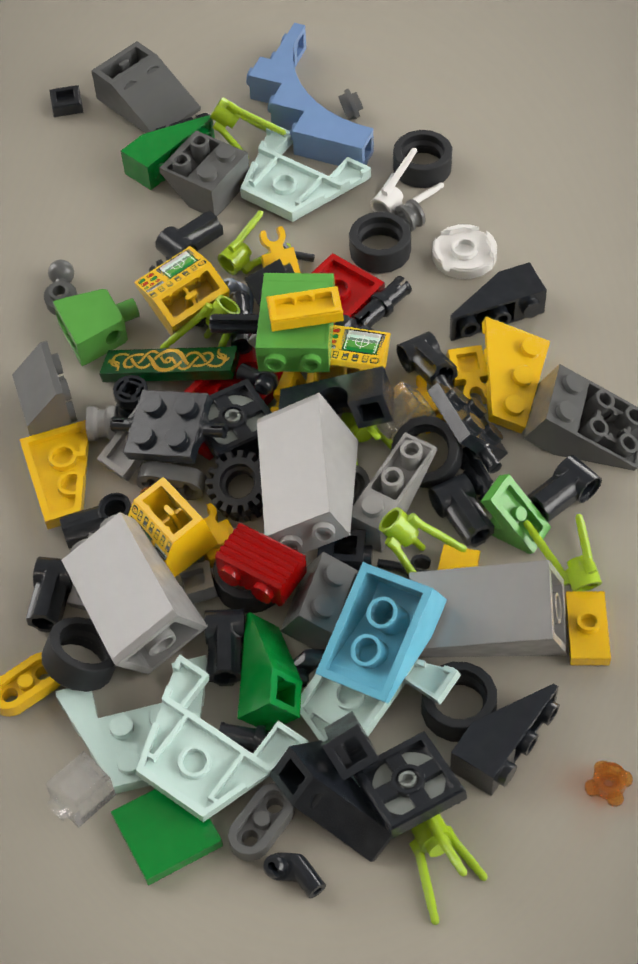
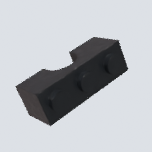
(362, 393)

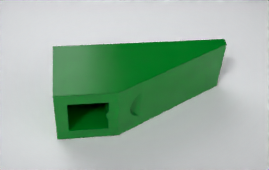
(152, 149)
(268, 677)

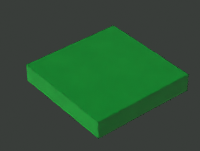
(163, 835)

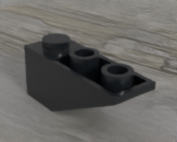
(506, 298)
(496, 741)
(337, 805)

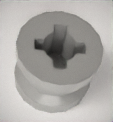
(99, 422)

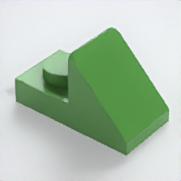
(509, 510)

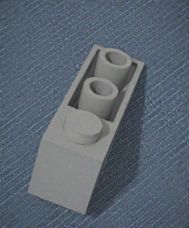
(392, 487)

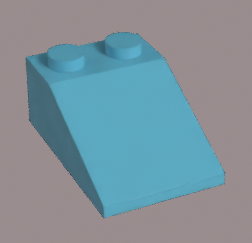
(380, 632)

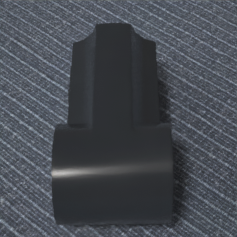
(195, 234)
(425, 357)
(570, 483)
(458, 503)
(80, 524)
(50, 593)
(224, 642)

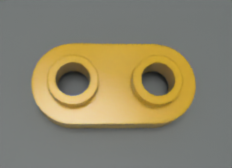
(25, 684)

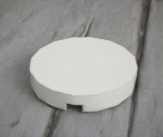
(464, 252)

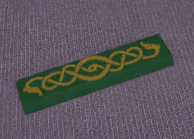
(171, 364)

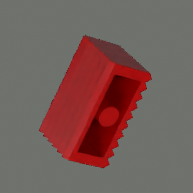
(260, 565)

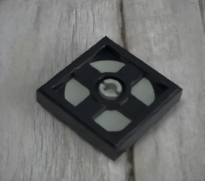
(239, 408)
(410, 784)

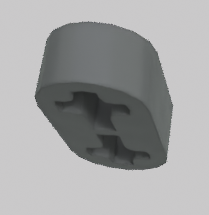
(185, 479)

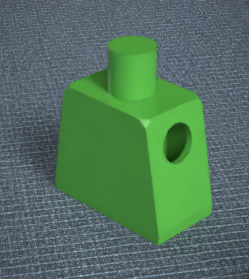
(94, 323)

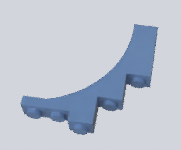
(312, 128)

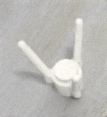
(391, 196)

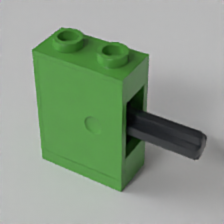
(285, 350)

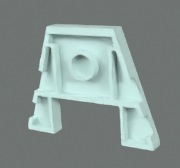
(291, 187)
(328, 701)
(118, 738)
(195, 760)

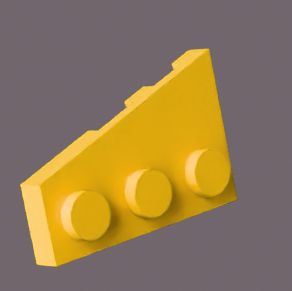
(513, 372)
(58, 470)

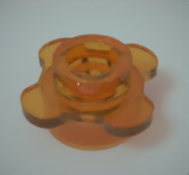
(612, 772)

